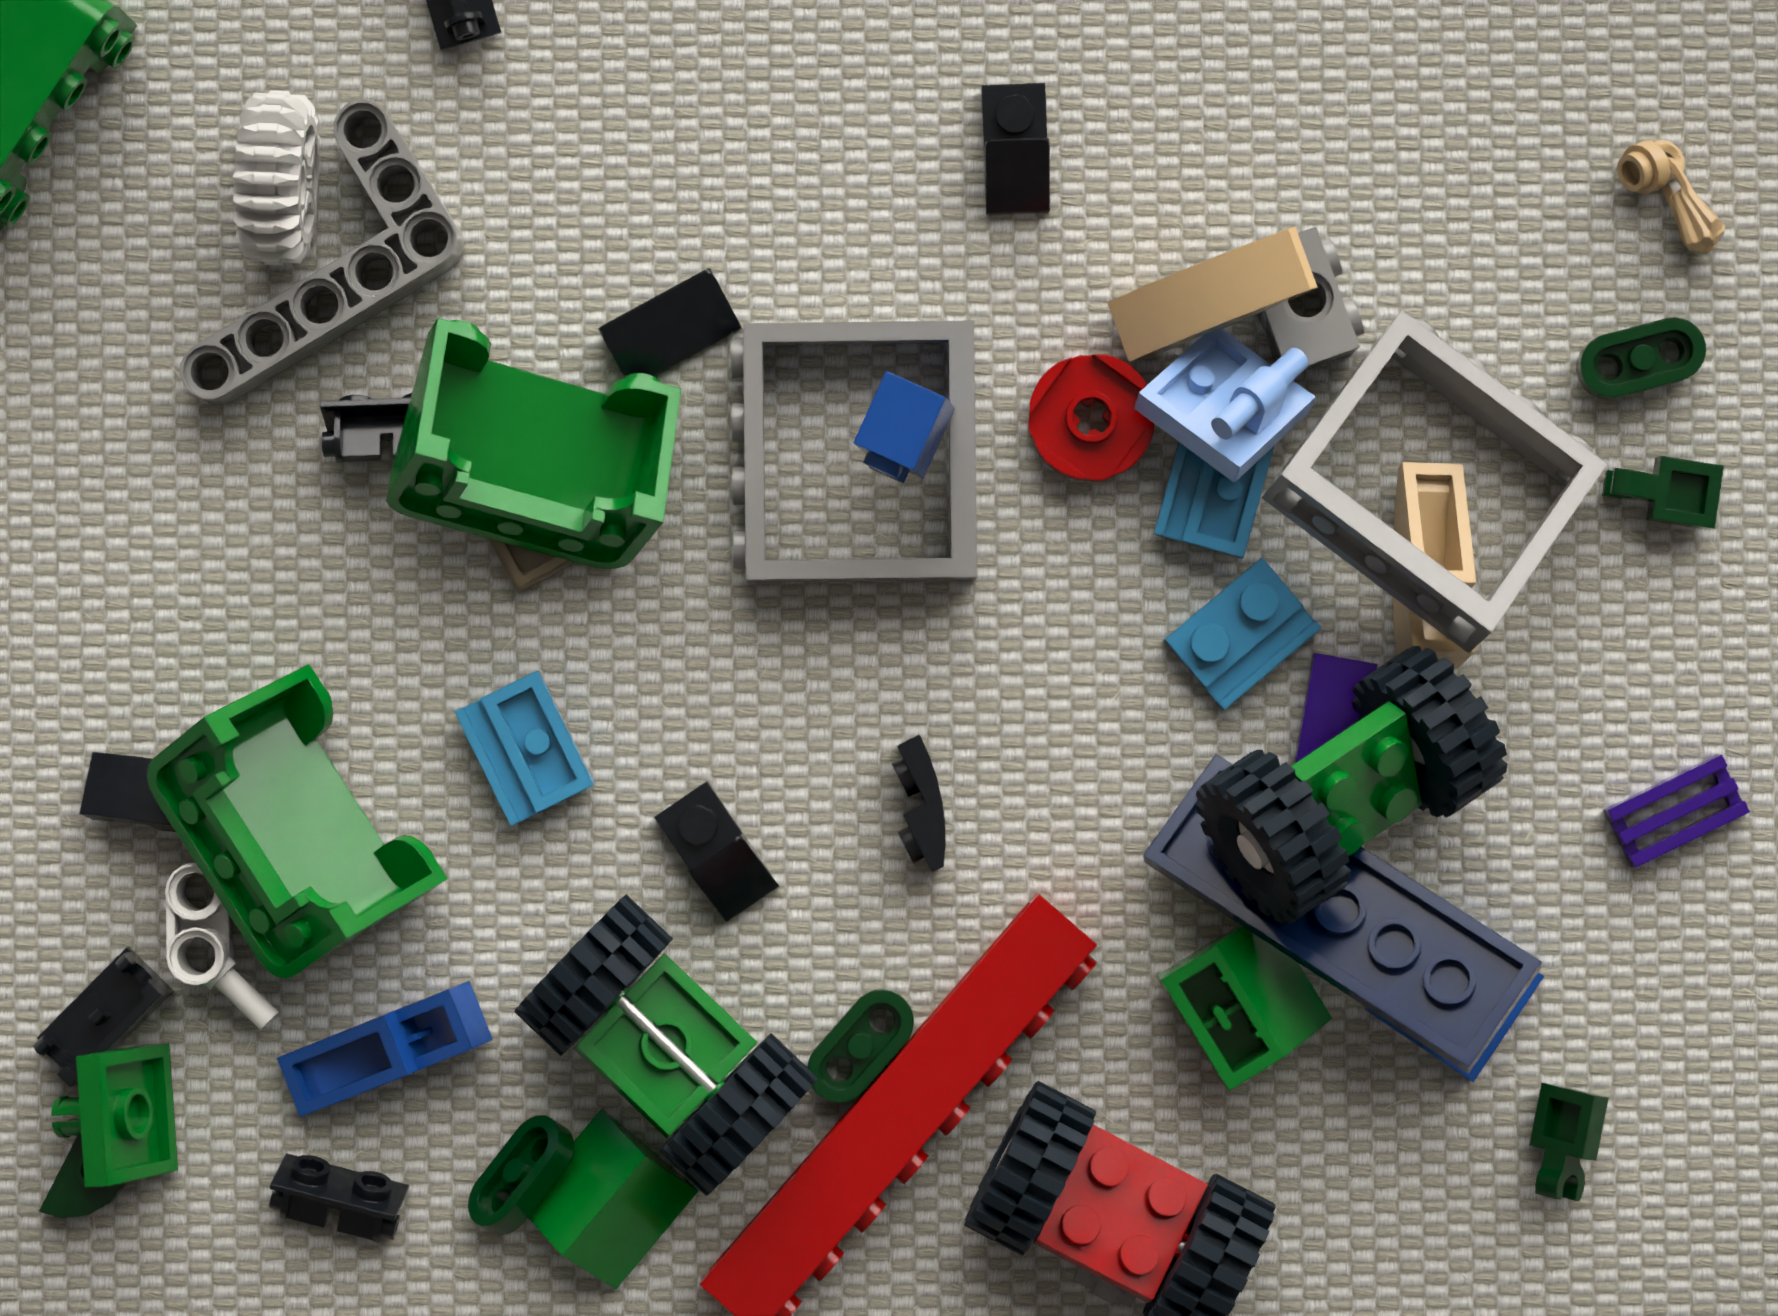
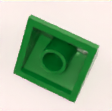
(611, 1201)

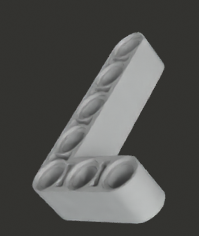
(343, 276)

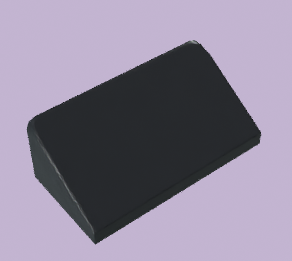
(671, 326)

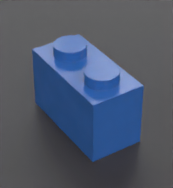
(903, 428)

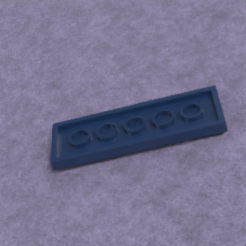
(1374, 940)

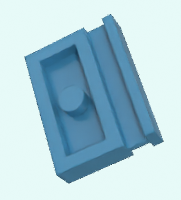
(1207, 507)
(1242, 633)
(524, 748)

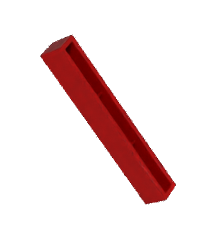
(899, 1113)

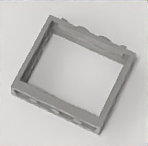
(748, 426)
(1384, 553)

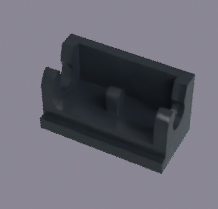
(103, 1013)

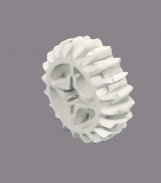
(276, 178)

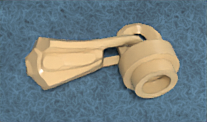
(1648, 169)

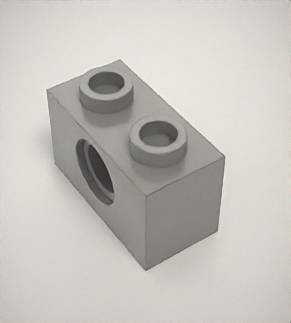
(1335, 327)

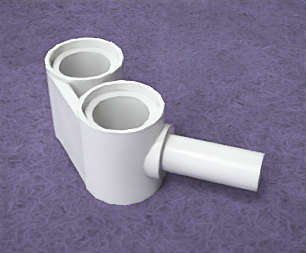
(212, 923)

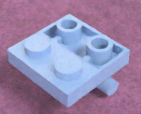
(1227, 401)

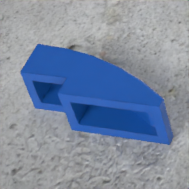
(384, 1049)

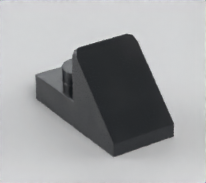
(1015, 149)
(716, 851)

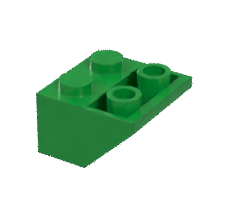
(1243, 1003)

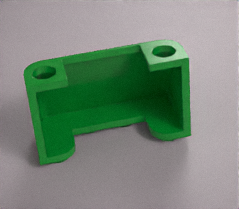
(41, 70)

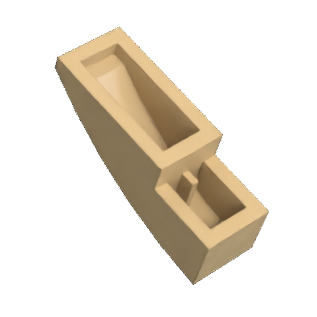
(1212, 295)
(1435, 519)

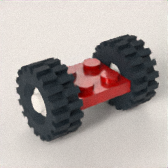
(1119, 1210)

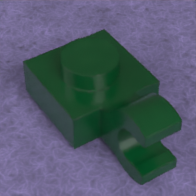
(1677, 491)
(1569, 1129)

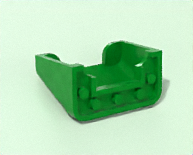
(533, 454)
(283, 828)

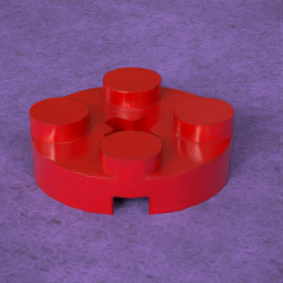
(1054, 423)

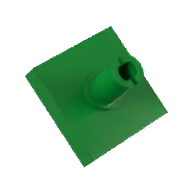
(122, 1114)

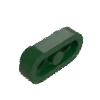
(1639, 358)
(861, 1045)
(521, 1175)

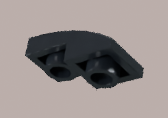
(120, 792)
(926, 824)

